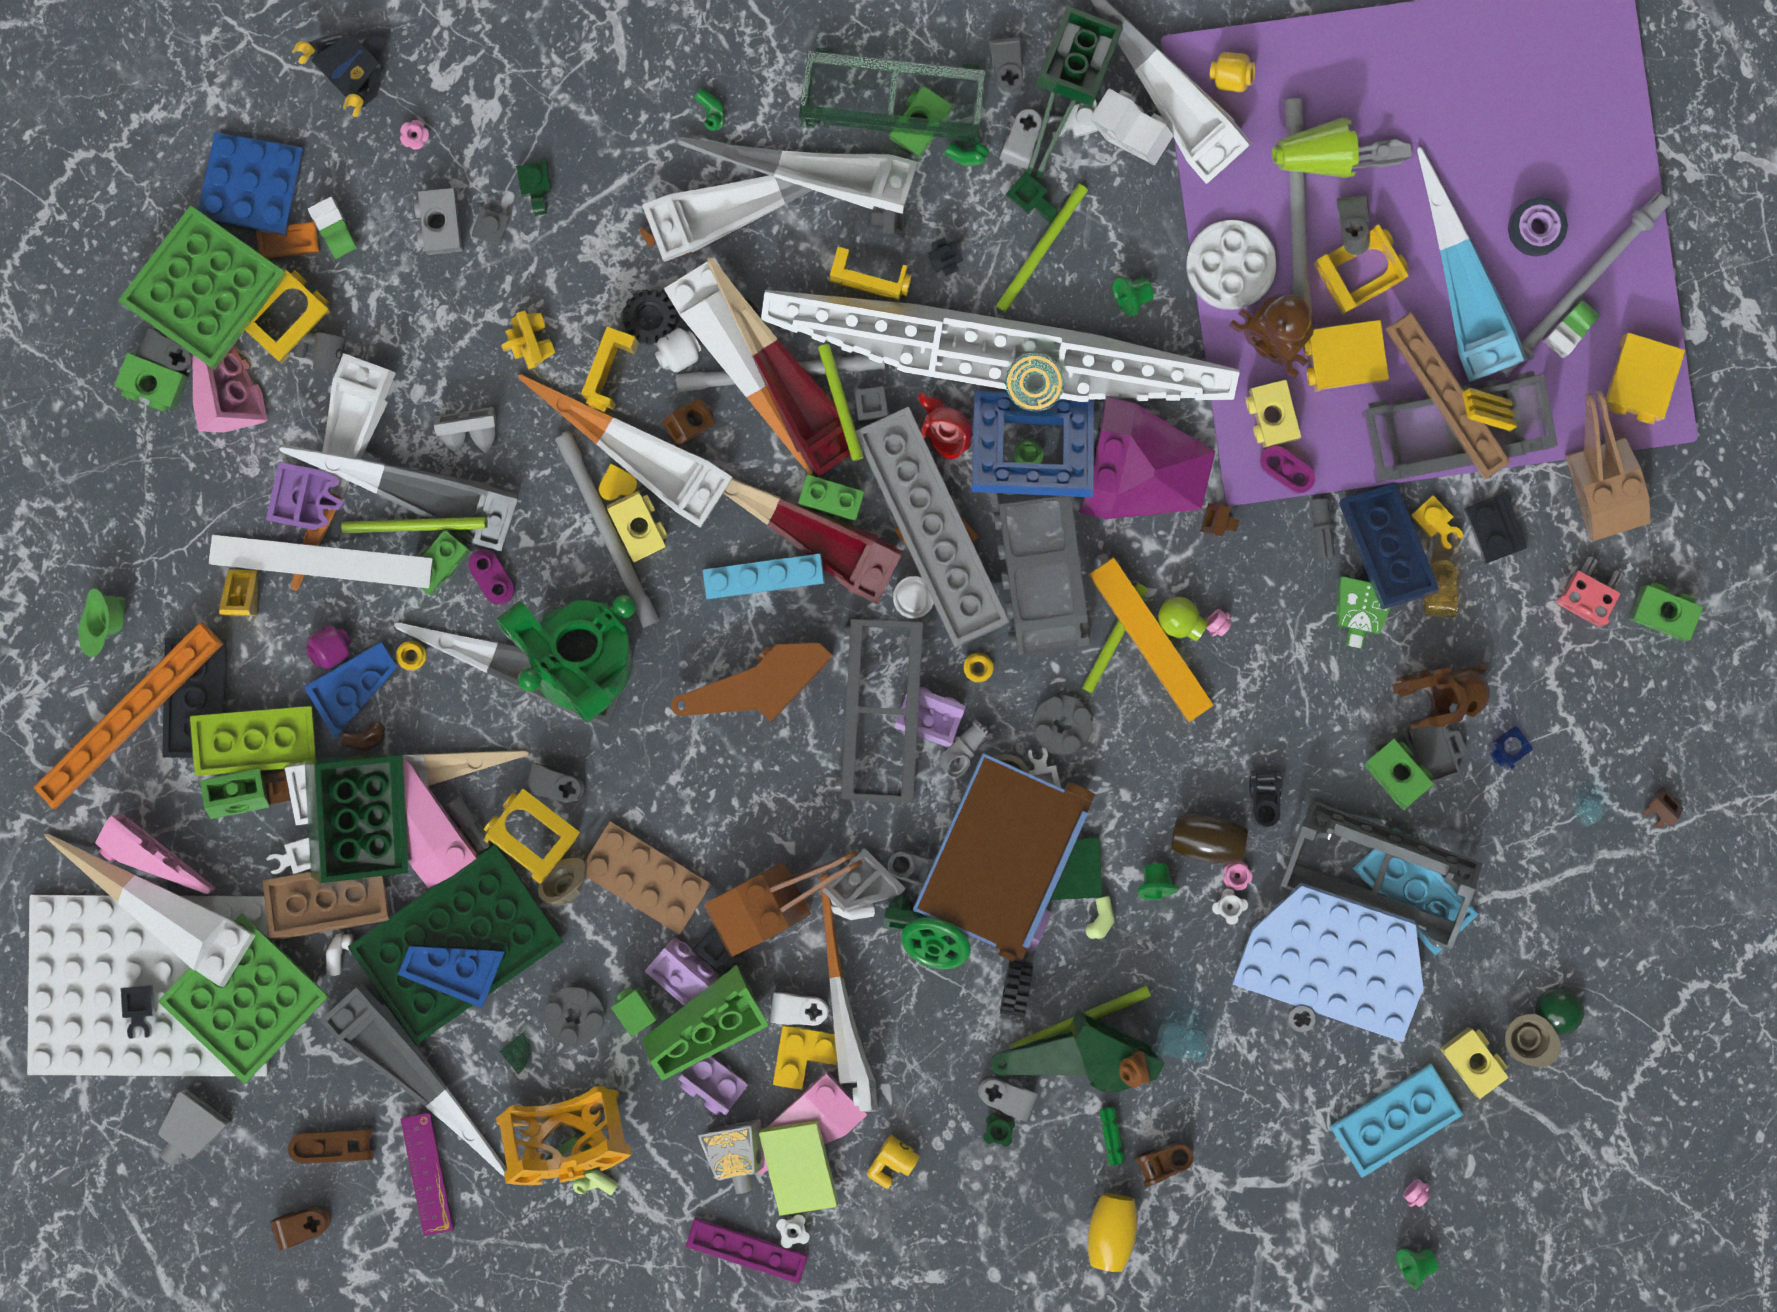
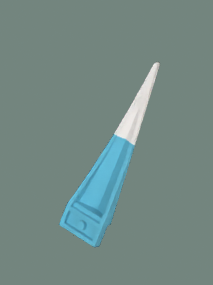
(1481, 322)

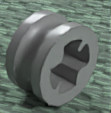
(1303, 1027)

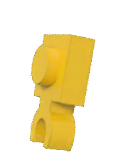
(1433, 519)

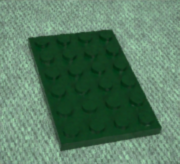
(473, 909)

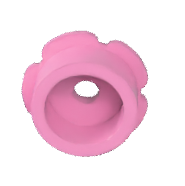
(414, 142)
(1218, 623)
(1237, 883)
(1417, 1193)

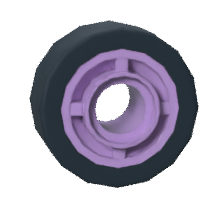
(1554, 224)

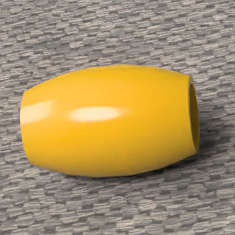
(1112, 1232)

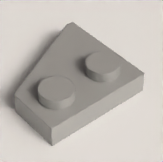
(863, 884)

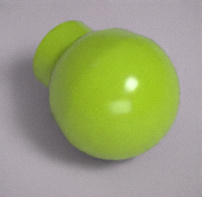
(1181, 618)

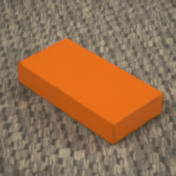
(300, 240)

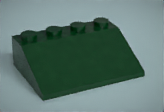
(356, 816)

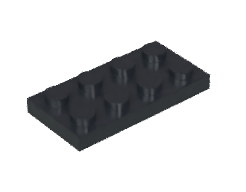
(199, 695)

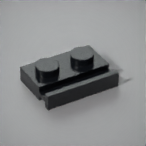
(1495, 528)

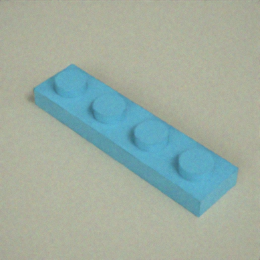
(764, 576)

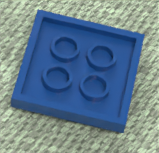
(251, 183)

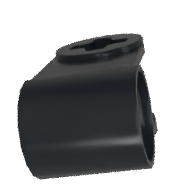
(1265, 796)

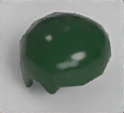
(1561, 1010)

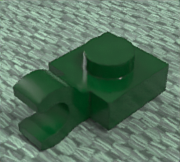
(534, 182)
(1029, 195)

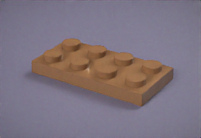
(645, 877)
(304, 906)

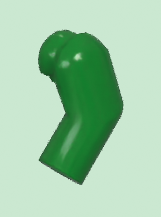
(714, 109)
(967, 158)

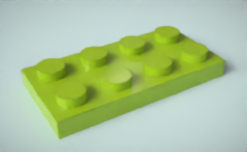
(251, 740)

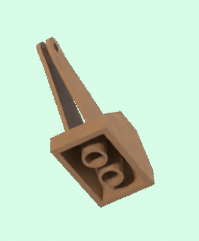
(1607, 477)

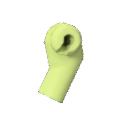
(1104, 920)
(595, 1179)

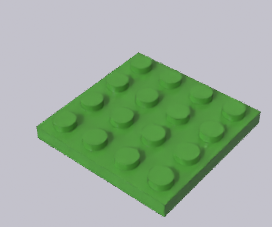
(202, 287)
(254, 1010)

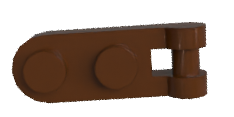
(330, 1146)

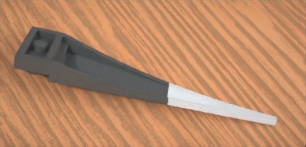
(424, 492)
(495, 659)
(381, 1041)

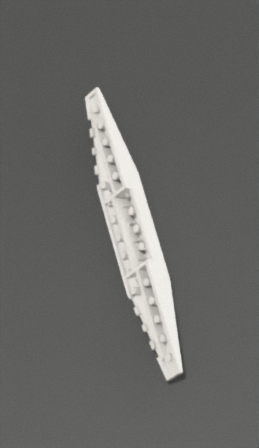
(983, 347)

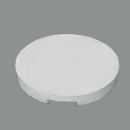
(1231, 264)

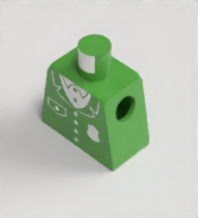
(1358, 610)

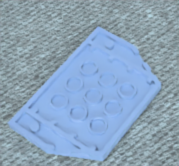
(1336, 960)

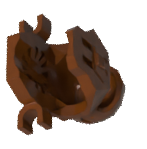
(1279, 329)
(1444, 688)

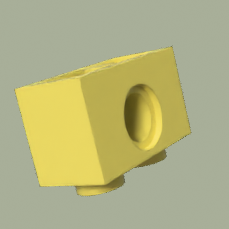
(1278, 397)
(637, 543)
(1459, 1052)

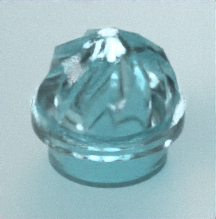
(1589, 811)

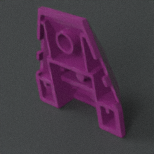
(1145, 465)

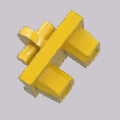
(523, 342)

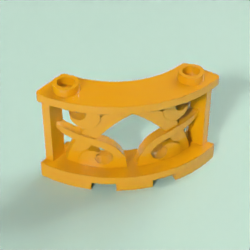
(603, 1152)

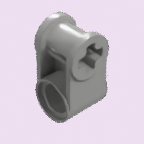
(1021, 143)
(1012, 1100)

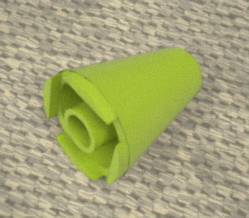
(1320, 150)

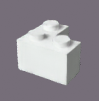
(1129, 128)

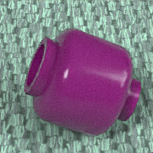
(328, 647)

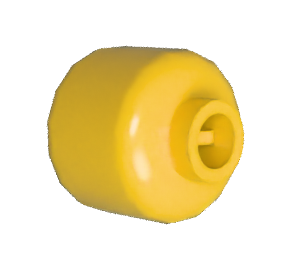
(1233, 72)

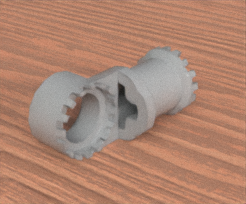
(964, 748)

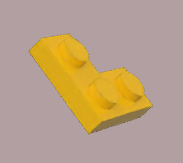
(796, 1048)

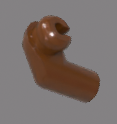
(367, 740)

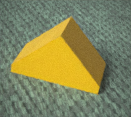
(240, 593)

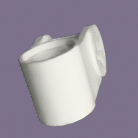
(792, 1009)

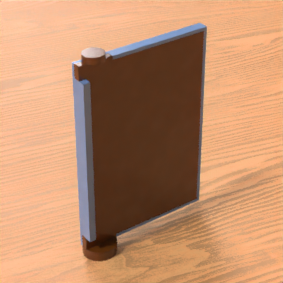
(1003, 855)

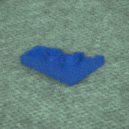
(350, 685)
(453, 971)

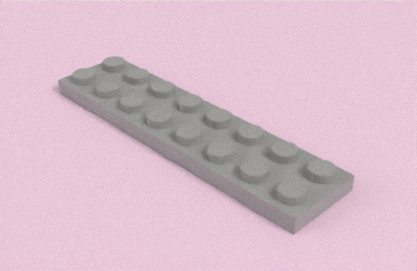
(931, 527)

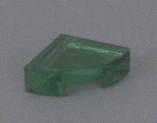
(517, 1053)

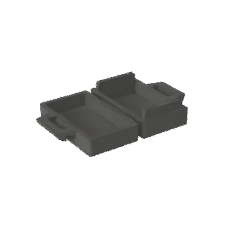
(1430, 748)

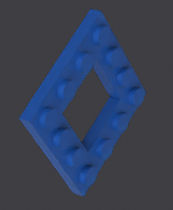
(995, 476)

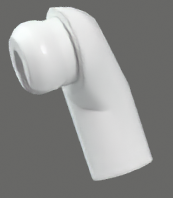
(857, 913)
(334, 951)

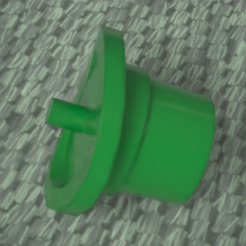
(1131, 294)
(1156, 882)
(1416, 1265)

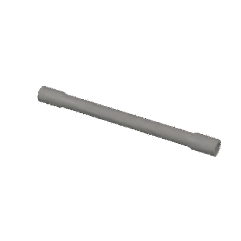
(1300, 282)
(702, 380)
(574, 459)

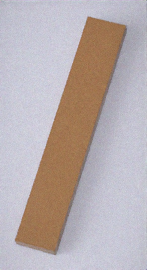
(1446, 394)

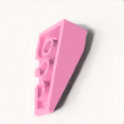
(226, 396)
(433, 839)
(133, 846)
(822, 1102)

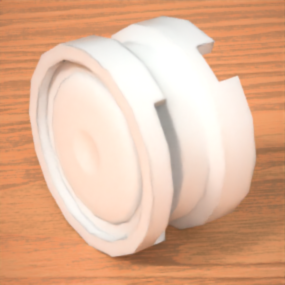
(912, 597)

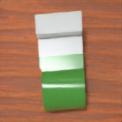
(333, 227)
(1571, 329)

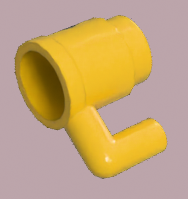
(894, 1155)

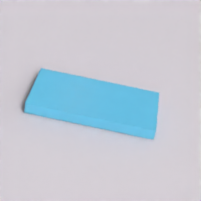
(1414, 887)
(1396, 1120)

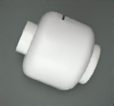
(677, 350)

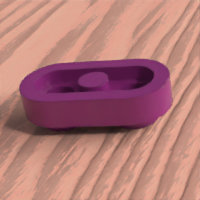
(1287, 468)
(491, 576)

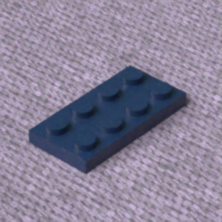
(1389, 546)

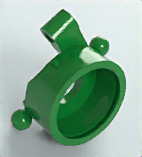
(576, 686)

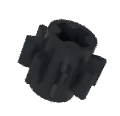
(945, 256)

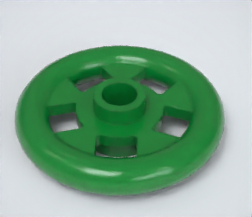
(935, 943)

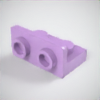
(681, 971)
(713, 1083)

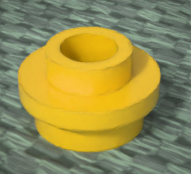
(401, 655)
(985, 660)

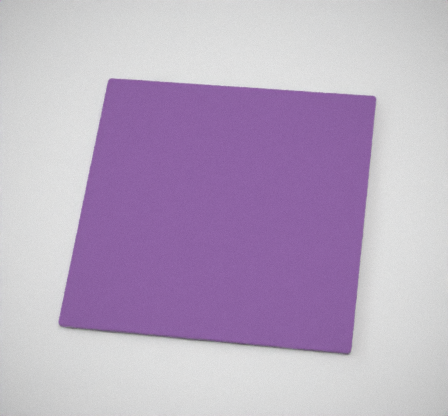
(1508, 111)

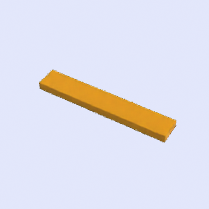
(1150, 639)

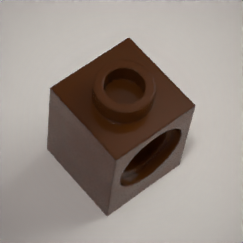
(679, 427)

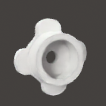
(1230, 914)
(796, 1223)

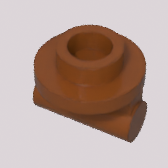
(1134, 1070)

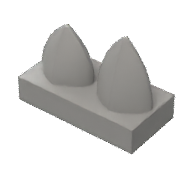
(478, 422)

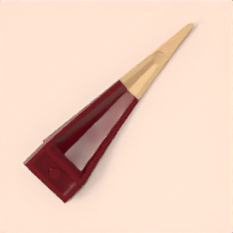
(801, 403)
(847, 552)

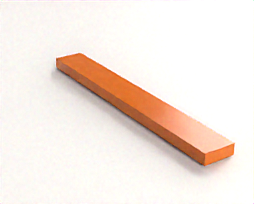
(128, 715)

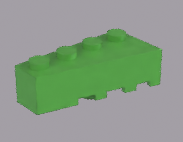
(705, 1025)

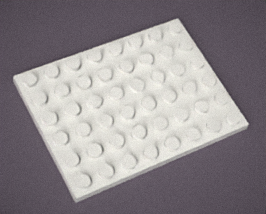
(77, 964)

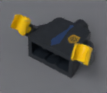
(347, 65)

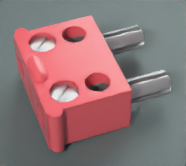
(1588, 600)

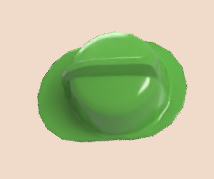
(100, 619)

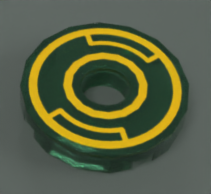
(1029, 398)

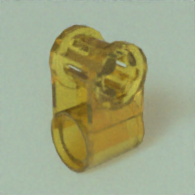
(1446, 600)

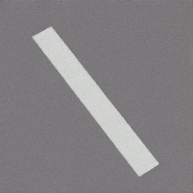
(320, 561)

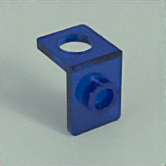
(1499, 754)

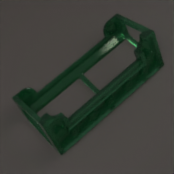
(812, 115)

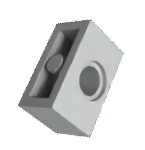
(447, 238)

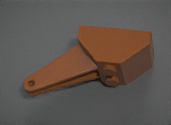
(765, 688)
(766, 904)

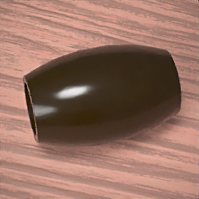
(1209, 839)

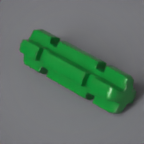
(1111, 1135)

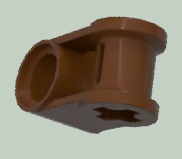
(1162, 1162)
(295, 1227)

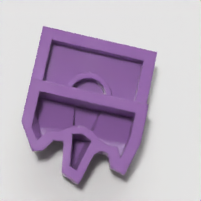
(302, 496)

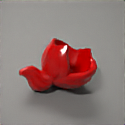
(946, 427)

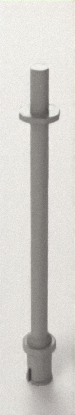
(1641, 221)

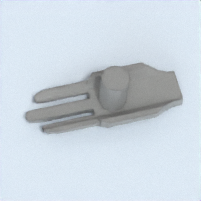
(1385, 154)

